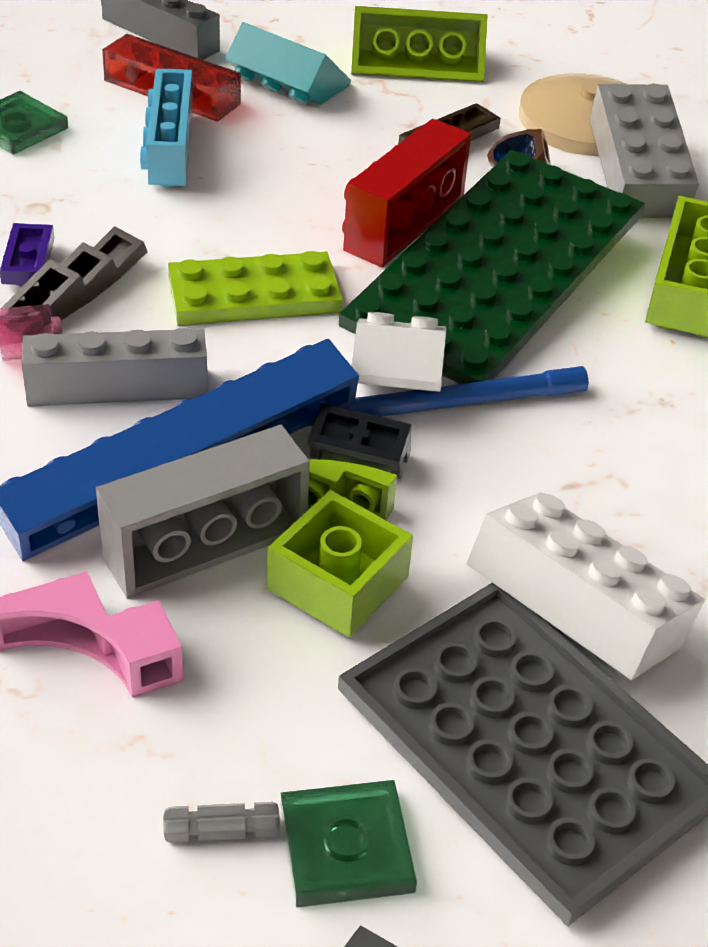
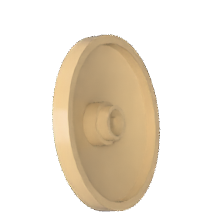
(562, 110)

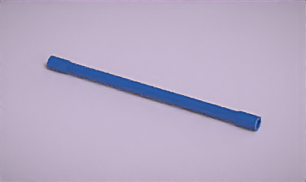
(548, 383)

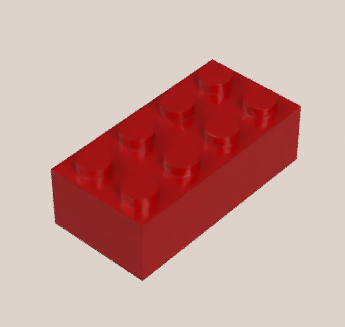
(405, 192)

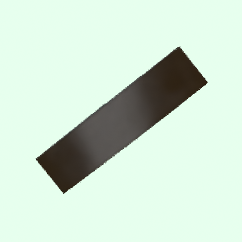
(81, 275)

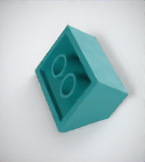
(285, 65)

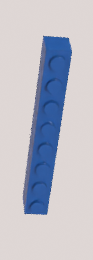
(62, 498)

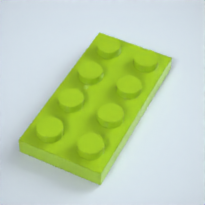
(253, 288)

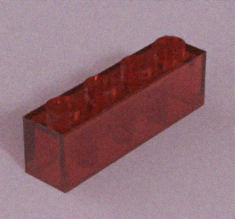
(133, 64)

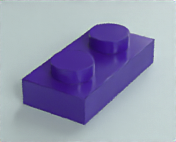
(26, 252)

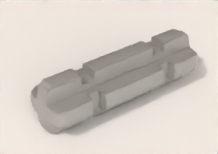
(221, 821)

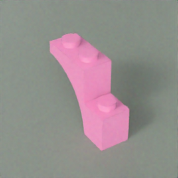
(69, 615)

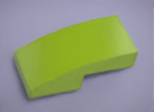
(356, 482)

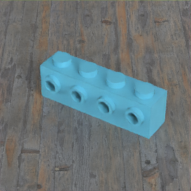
(168, 128)

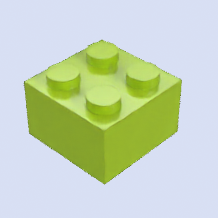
(339, 562)

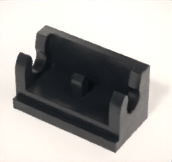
(361, 437)

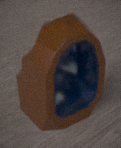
(527, 141)

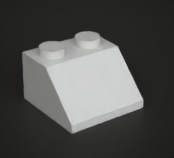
(399, 352)

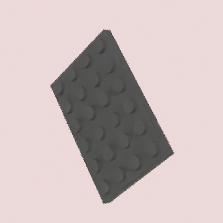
(533, 747)

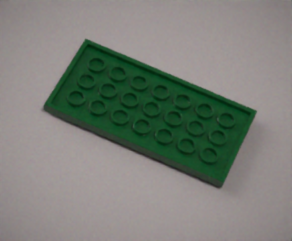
(500, 262)

